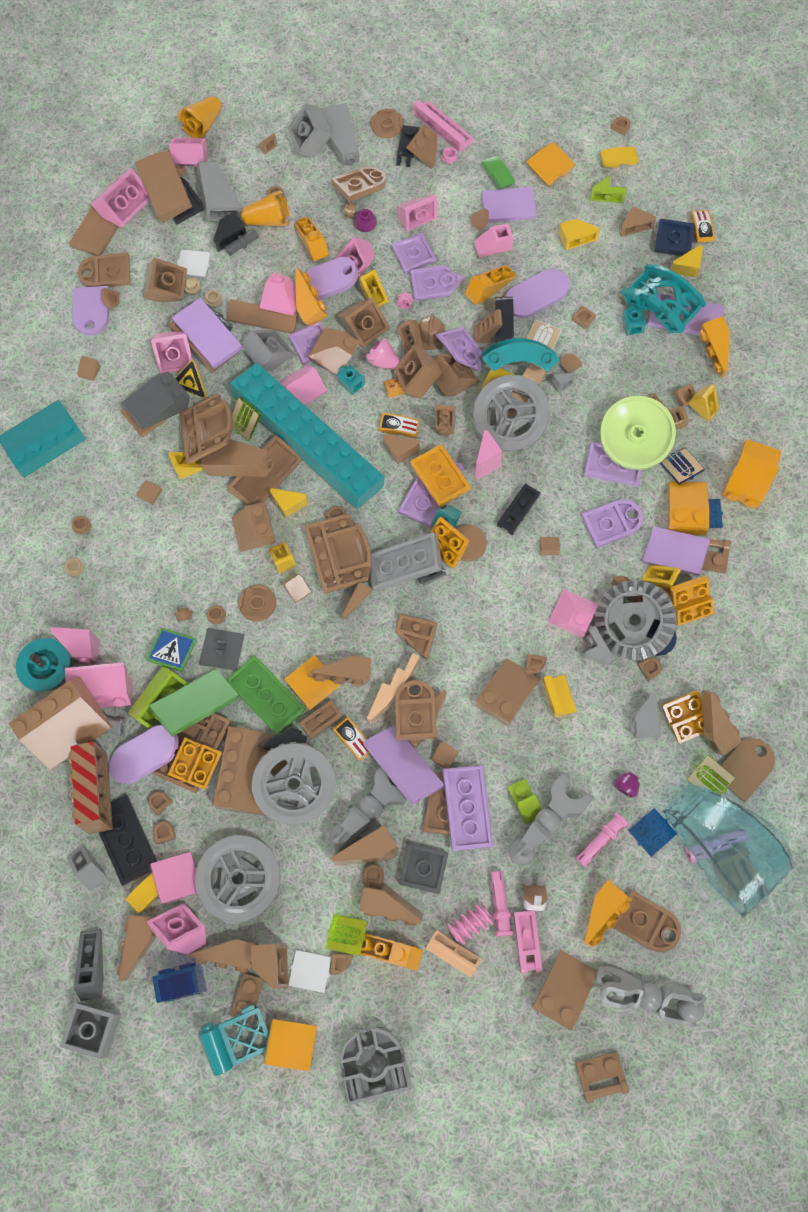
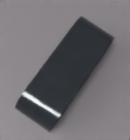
(506, 306)

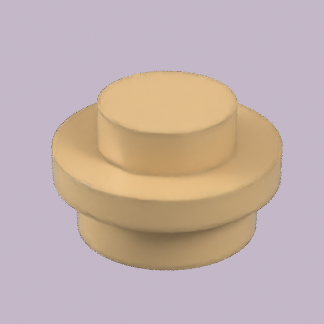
(192, 286)
(213, 298)
(74, 567)

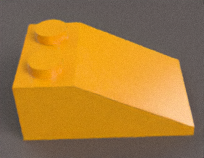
(750, 481)
(688, 508)

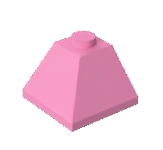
(417, 211)
(359, 252)
(279, 295)
(171, 351)
(573, 613)
(79, 643)
(179, 930)

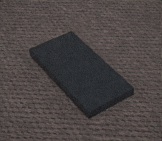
(127, 843)

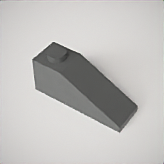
(89, 966)

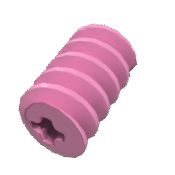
(470, 923)

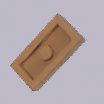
(321, 719)
(247, 994)

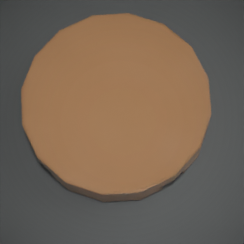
(387, 123)
(477, 542)
(257, 609)

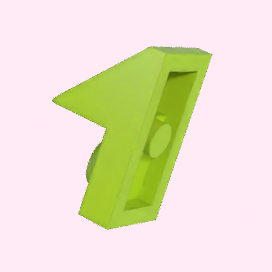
(604, 193)
(524, 800)

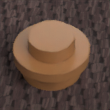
(349, 209)
(81, 525)
(183, 614)
(216, 615)

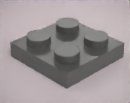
(424, 868)

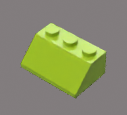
(162, 685)

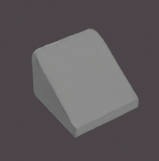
(562, 381)

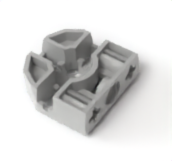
(364, 1056)

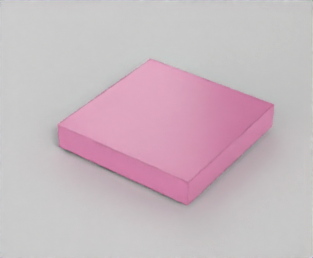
(174, 877)

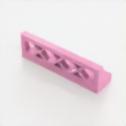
(441, 127)

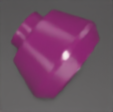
(365, 221)
(627, 784)

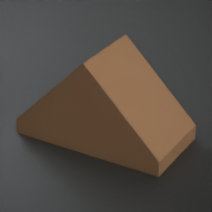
(637, 221)
(400, 447)

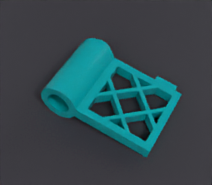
(217, 1043)

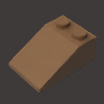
(506, 692)
(371, 848)
(565, 990)

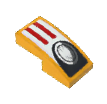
(703, 226)
(399, 424)
(352, 738)

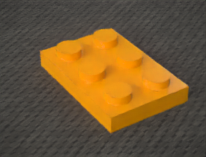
(440, 475)

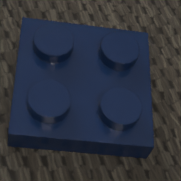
(674, 237)

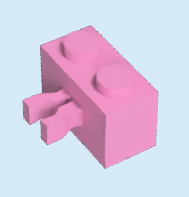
(188, 151)

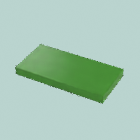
(266, 695)
(193, 702)

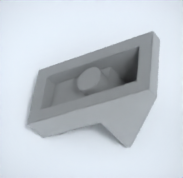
(600, 652)

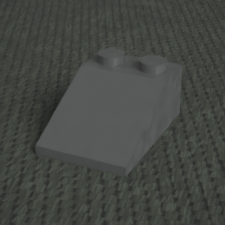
(156, 400)

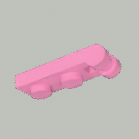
(527, 941)

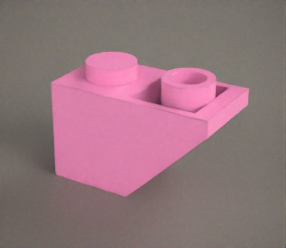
(494, 241)

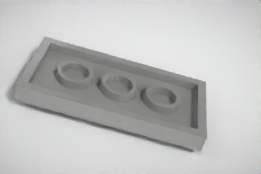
(405, 562)

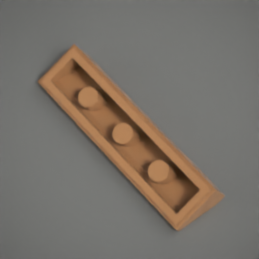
(253, 315)

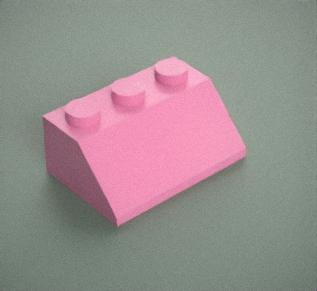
(122, 198)
(106, 682)

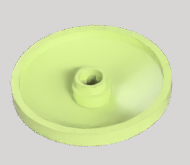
(637, 432)

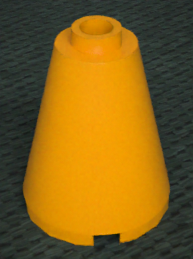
(200, 116)
(267, 211)

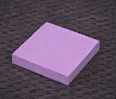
(413, 252)
(305, 340)

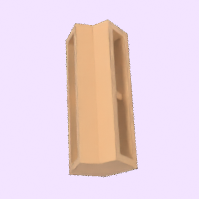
(453, 953)

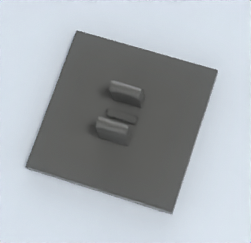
(221, 649)

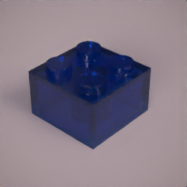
(178, 984)

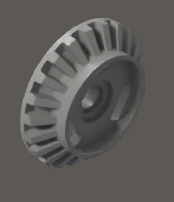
(498, 396)
(654, 606)
(311, 798)
(228, 855)

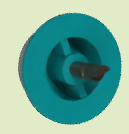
(42, 664)

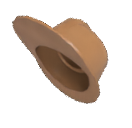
(429, 328)

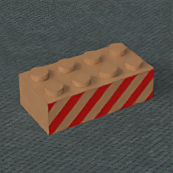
(90, 788)

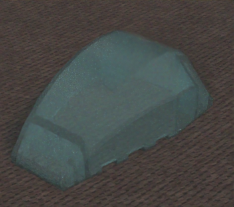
(732, 845)

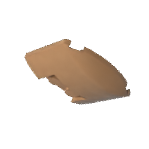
(206, 427)
(339, 552)
(208, 732)

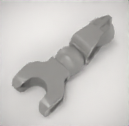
(368, 810)
(548, 820)
(631, 993)

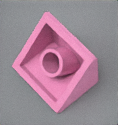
(305, 384)
(489, 456)

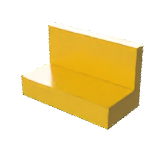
(559, 695)

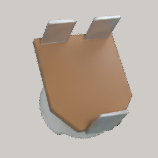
(535, 894)

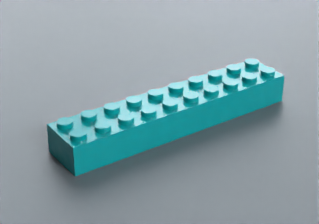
(308, 436)

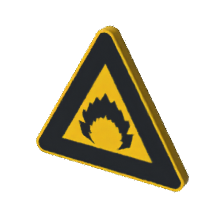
(191, 381)

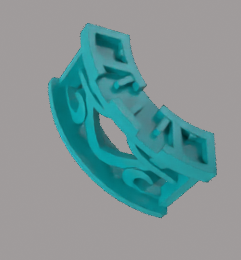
(639, 296)
(519, 350)

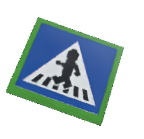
(171, 649)

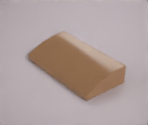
(163, 185)
(257, 489)

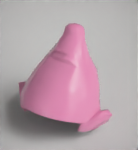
(383, 355)

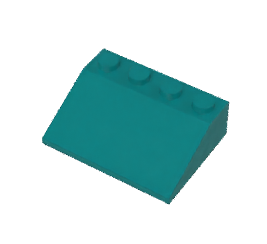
(41, 438)

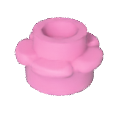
(449, 152)
(405, 300)

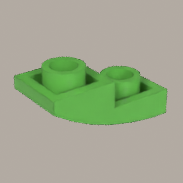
(497, 169)

